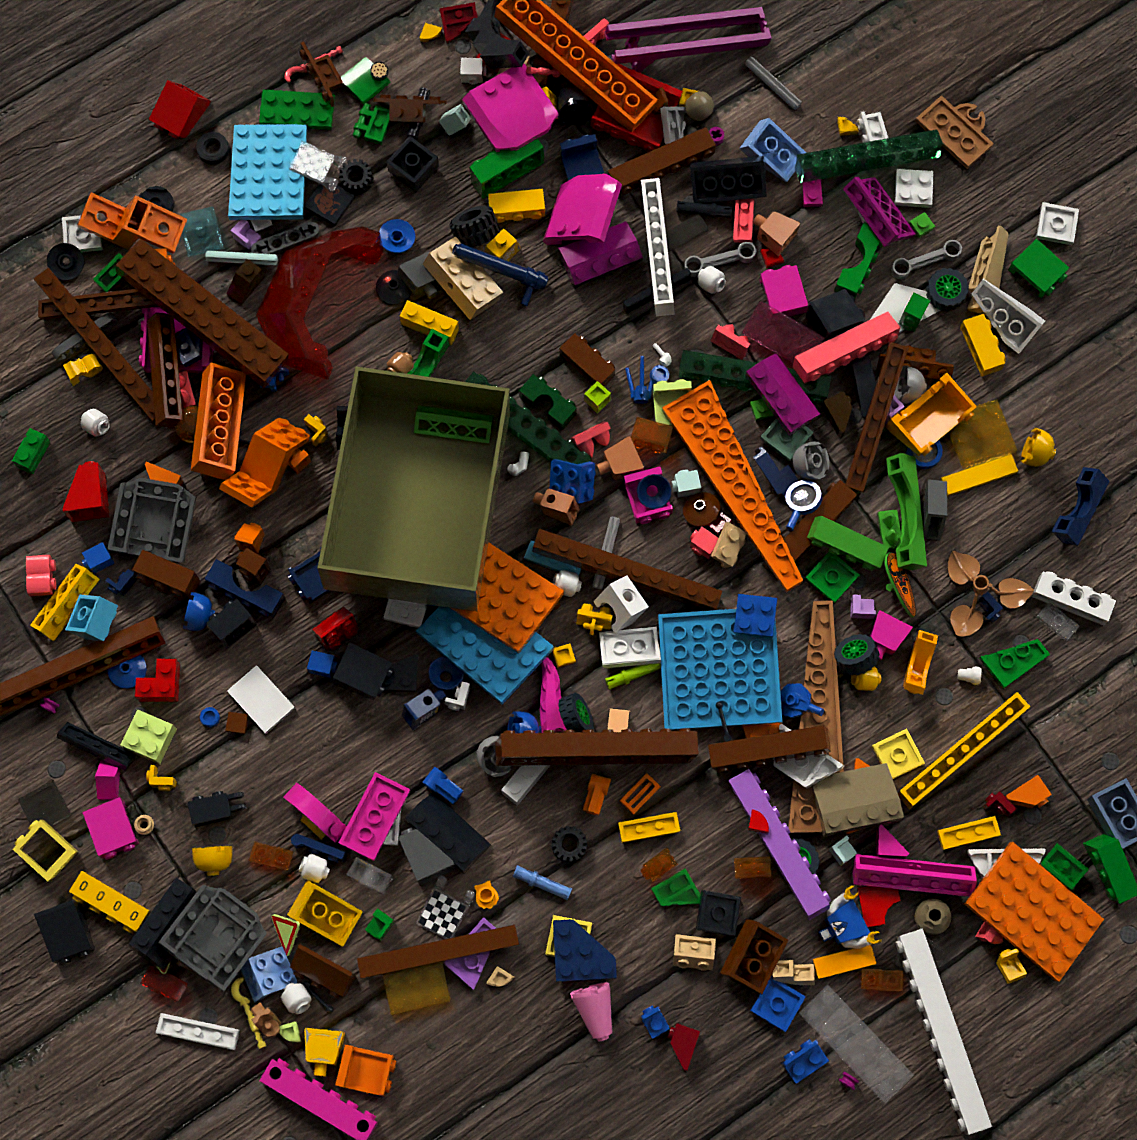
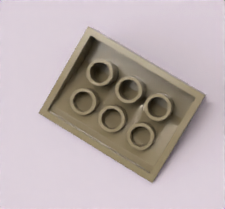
(857, 800)

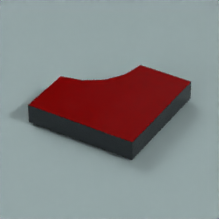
(875, 903)

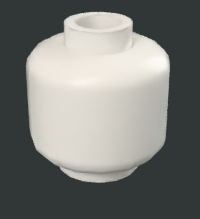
(711, 279)
(95, 422)
(568, 582)
(313, 868)
(296, 998)

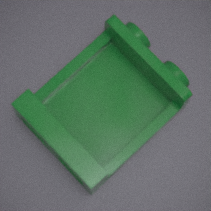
(1040, 268)

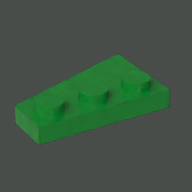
(1014, 662)

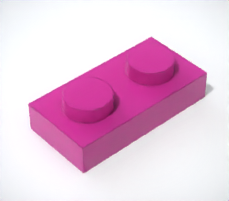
(812, 193)

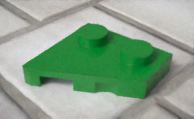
(677, 890)

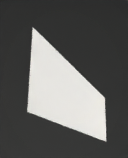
(897, 300)

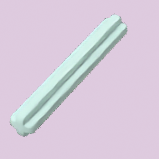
(238, 257)

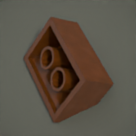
(754, 956)
(321, 972)

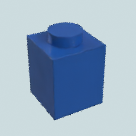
(97, 558)
(322, 664)

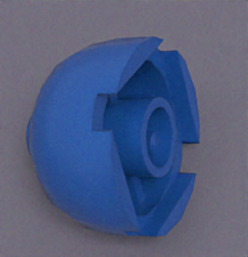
(198, 612)
(523, 721)

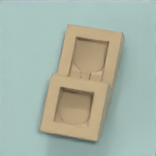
(794, 974)

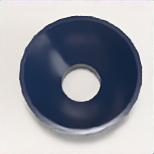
(663, 494)
(441, 666)

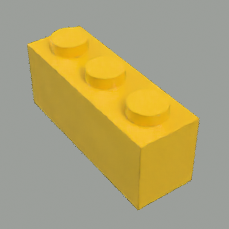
(517, 205)
(424, 320)
(983, 344)

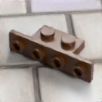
(324, 72)
(408, 109)
(924, 361)

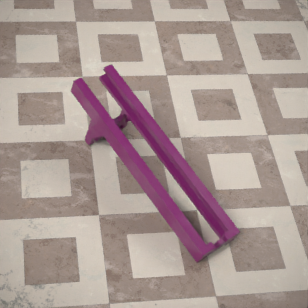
(643, 56)

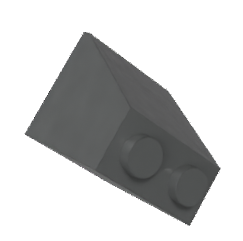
(424, 857)

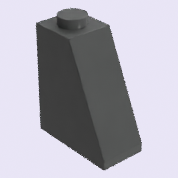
(934, 509)

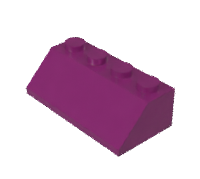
(589, 260)
(782, 394)

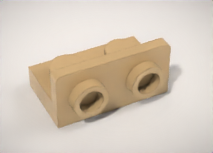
(694, 952)

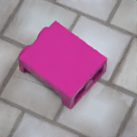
(784, 290)
(640, 512)
(110, 828)

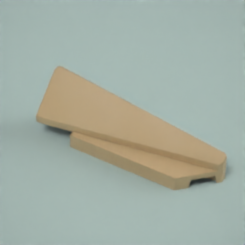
(988, 264)

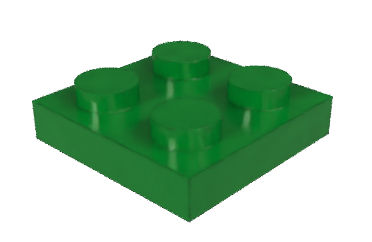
(832, 577)

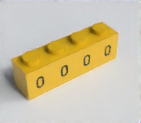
(109, 901)

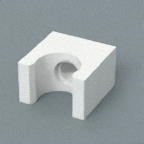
(625, 602)

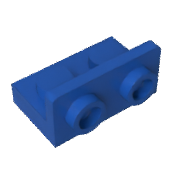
(804, 1061)

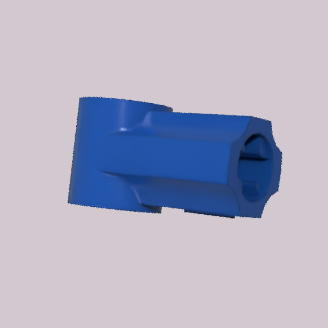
(439, 783)

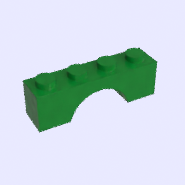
(852, 278)
(431, 353)

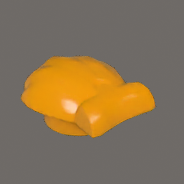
(486, 895)

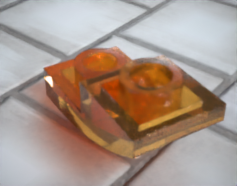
(270, 856)
(882, 980)

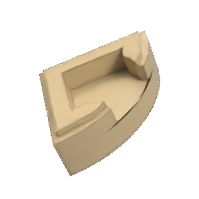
(499, 978)

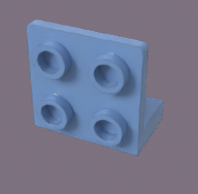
(267, 973)

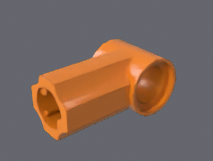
(597, 791)

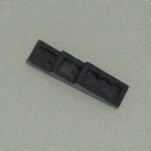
(864, 382)

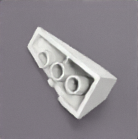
(1009, 317)

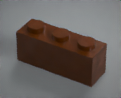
(587, 360)

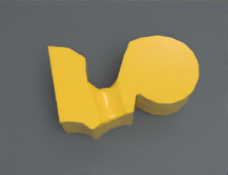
(87, 366)

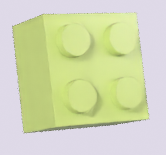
(148, 736)

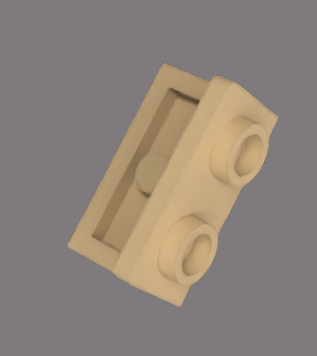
(729, 545)

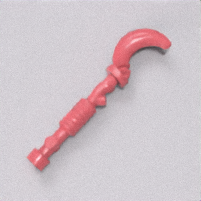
(303, 68)
(543, 71)

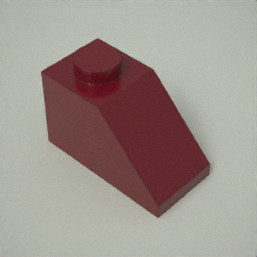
(683, 1043)

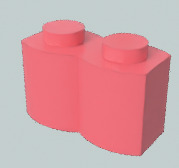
(40, 575)

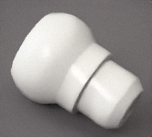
(970, 675)

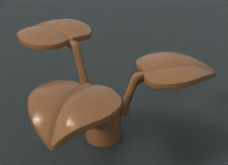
(961, 570)

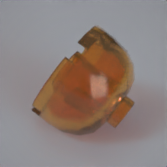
(186, 428)

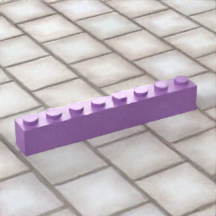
(780, 845)

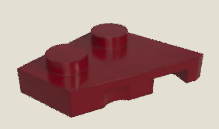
(457, 19)

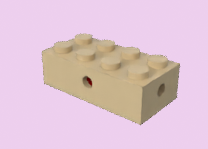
(463, 281)

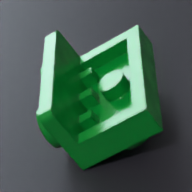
(1064, 866)

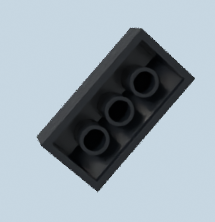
(728, 179)
(448, 831)
(158, 922)

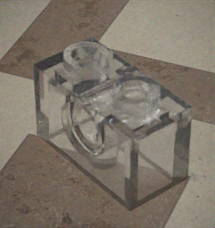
(370, 876)

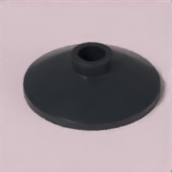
(56, 263)
(392, 295)

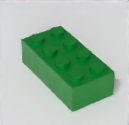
(505, 167)

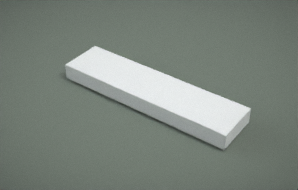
(197, 1031)

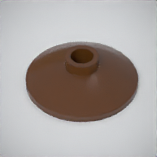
(706, 514)

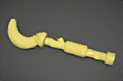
(244, 1002)

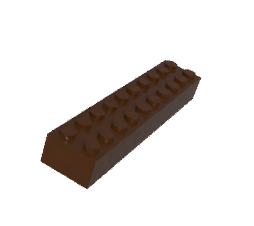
(202, 313)
(596, 747)

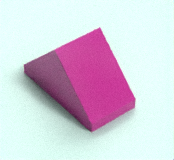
(107, 781)
(887, 845)

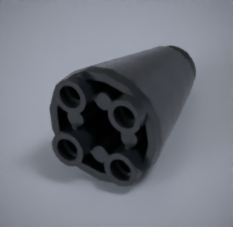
(572, 103)

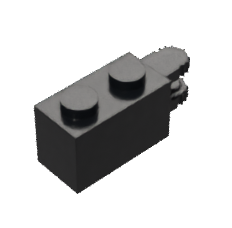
(214, 808)

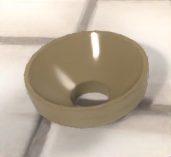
(923, 920)

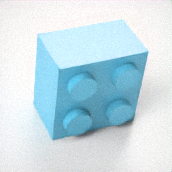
(91, 617)

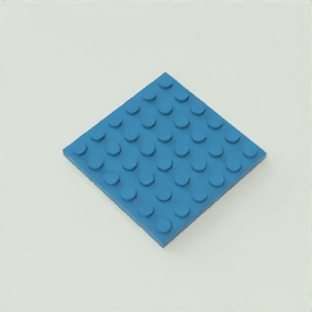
(712, 664)

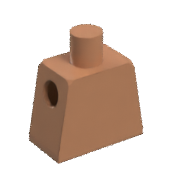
(776, 231)
(621, 460)
(558, 505)

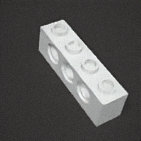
(1063, 600)

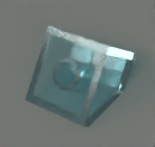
(201, 231)

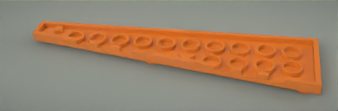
(713, 444)

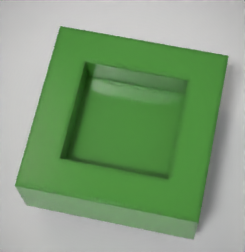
(922, 225)
(760, 410)

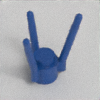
(640, 394)

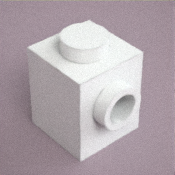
(472, 70)

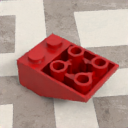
(336, 629)

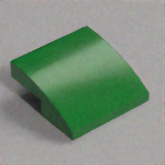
(361, 83)

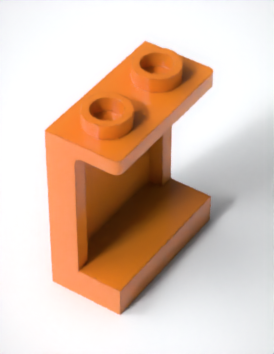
(365, 1070)

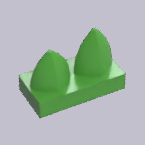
(889, 528)

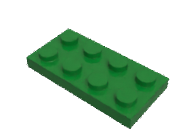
(296, 109)

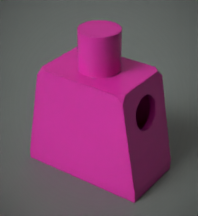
(888, 633)

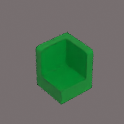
(379, 925)

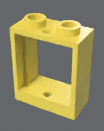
(63, 860)

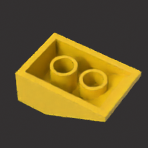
(324, 913)

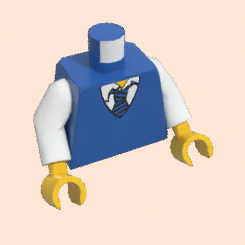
(847, 924)

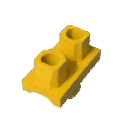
(594, 620)

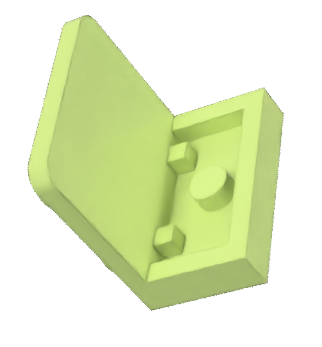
(666, 393)

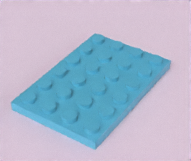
(261, 175)

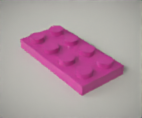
(374, 816)

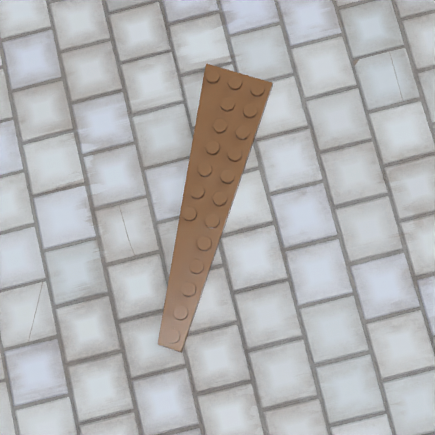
(822, 683)

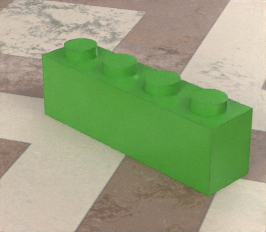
(847, 542)

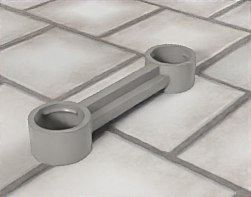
(722, 258)
(926, 259)

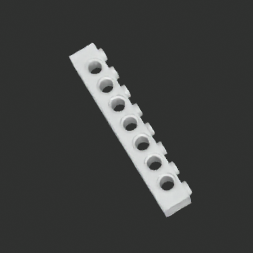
(657, 247)

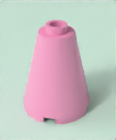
(595, 1009)

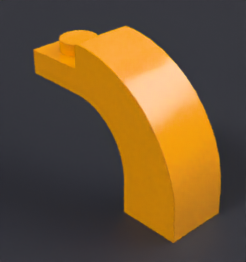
(919, 662)

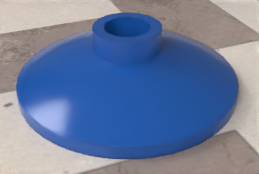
(399, 229)
(127, 678)

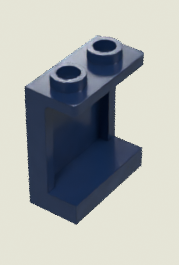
(308, 579)

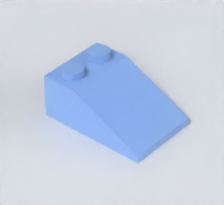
(775, 146)

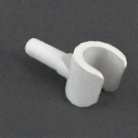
(665, 358)

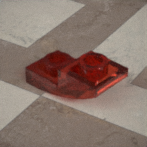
(164, 983)

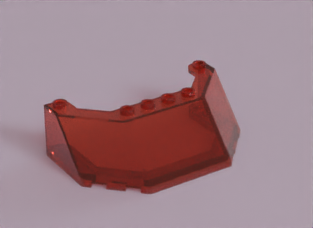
(295, 285)

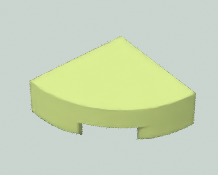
(290, 1032)

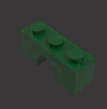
(537, 390)

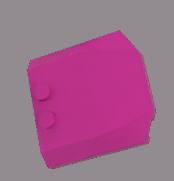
(511, 109)
(583, 209)

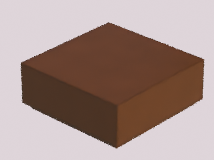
(237, 723)

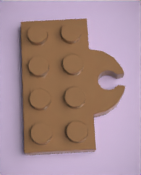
(958, 131)

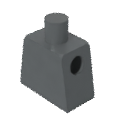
(418, 277)

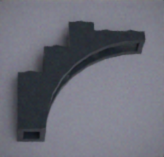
(494, 49)

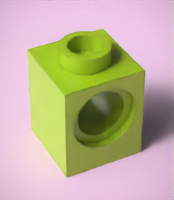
(597, 397)

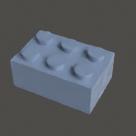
(1117, 811)

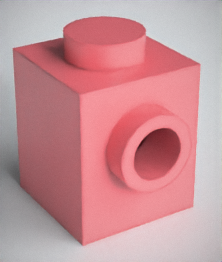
(703, 542)

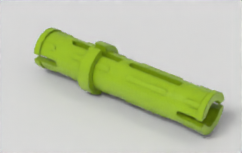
(625, 677)

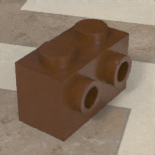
(252, 566)

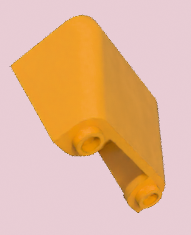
(931, 416)

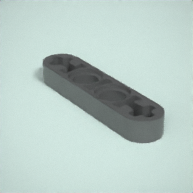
(284, 238)
(76, 342)

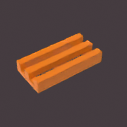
(646, 798)

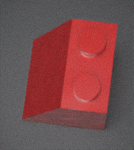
(178, 109)
(87, 494)

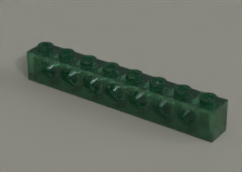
(868, 155)
(729, 365)
(538, 426)

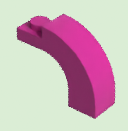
(315, 812)

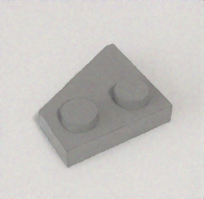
(673, 123)

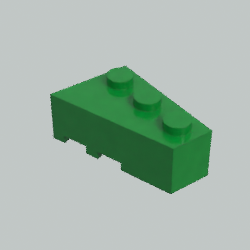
(1112, 867)

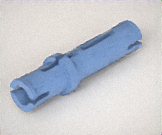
(541, 882)

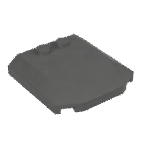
(152, 518)
(214, 935)

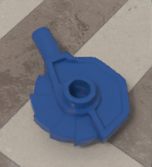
(797, 700)

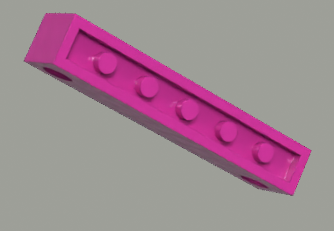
(914, 875)
(318, 1101)

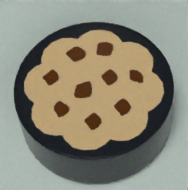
(379, 71)

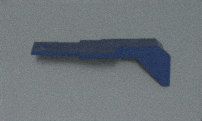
(779, 480)

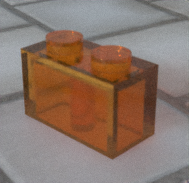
(651, 435)

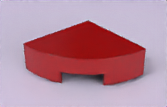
(770, 258)
(758, 822)

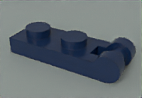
(316, 848)

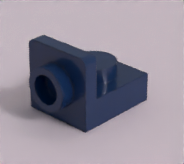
(124, 583)
(990, 605)

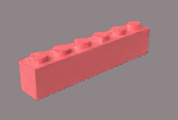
(846, 347)

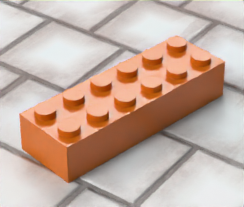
(218, 421)

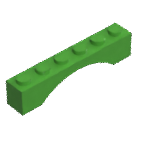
(911, 546)

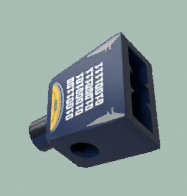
(422, 708)

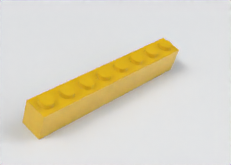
(963, 750)

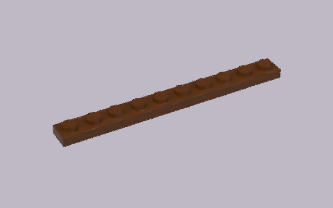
(97, 341)

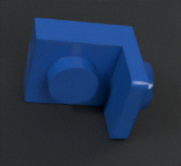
(654, 1021)

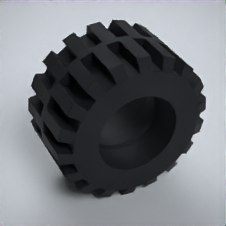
(475, 226)

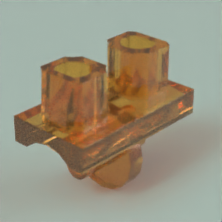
(658, 865)
(752, 867)

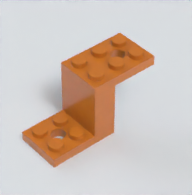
(135, 221)
(265, 462)

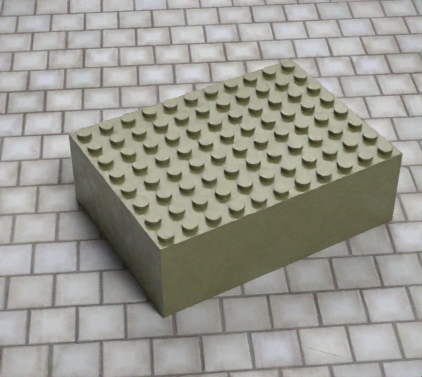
(410, 506)

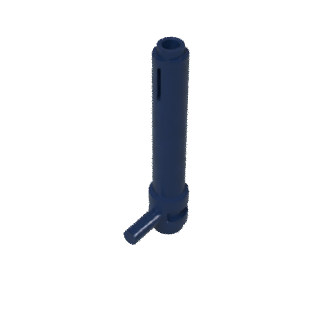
(526, 276)

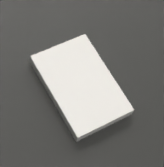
(629, 647)
(261, 699)

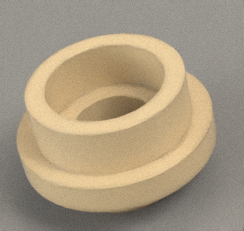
(138, 822)

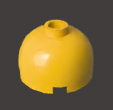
(1038, 448)
(212, 859)

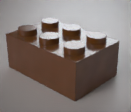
(166, 576)

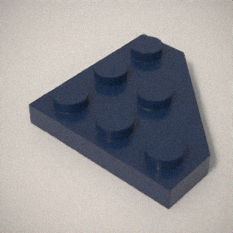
(579, 954)

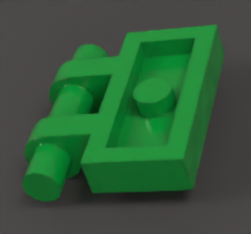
(378, 124)

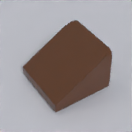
(662, 100)

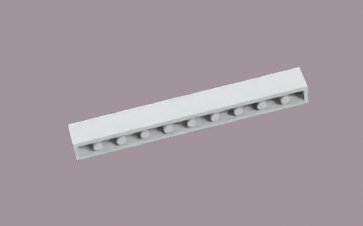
(943, 1031)

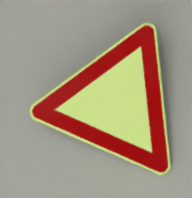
(287, 931)

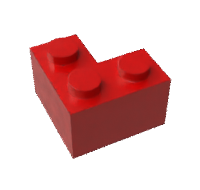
(163, 687)

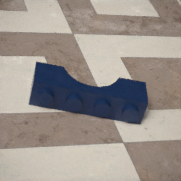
(1091, 487)
(266, 599)

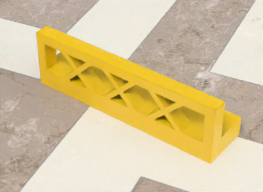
(58, 616)

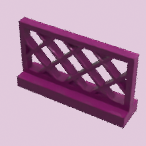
(870, 208)

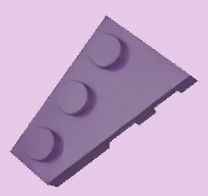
(471, 967)

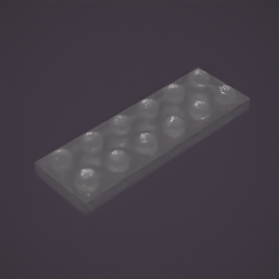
(856, 1044)

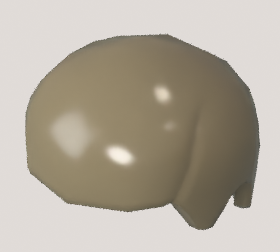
(699, 106)

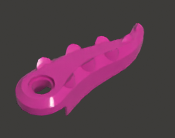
(550, 695)

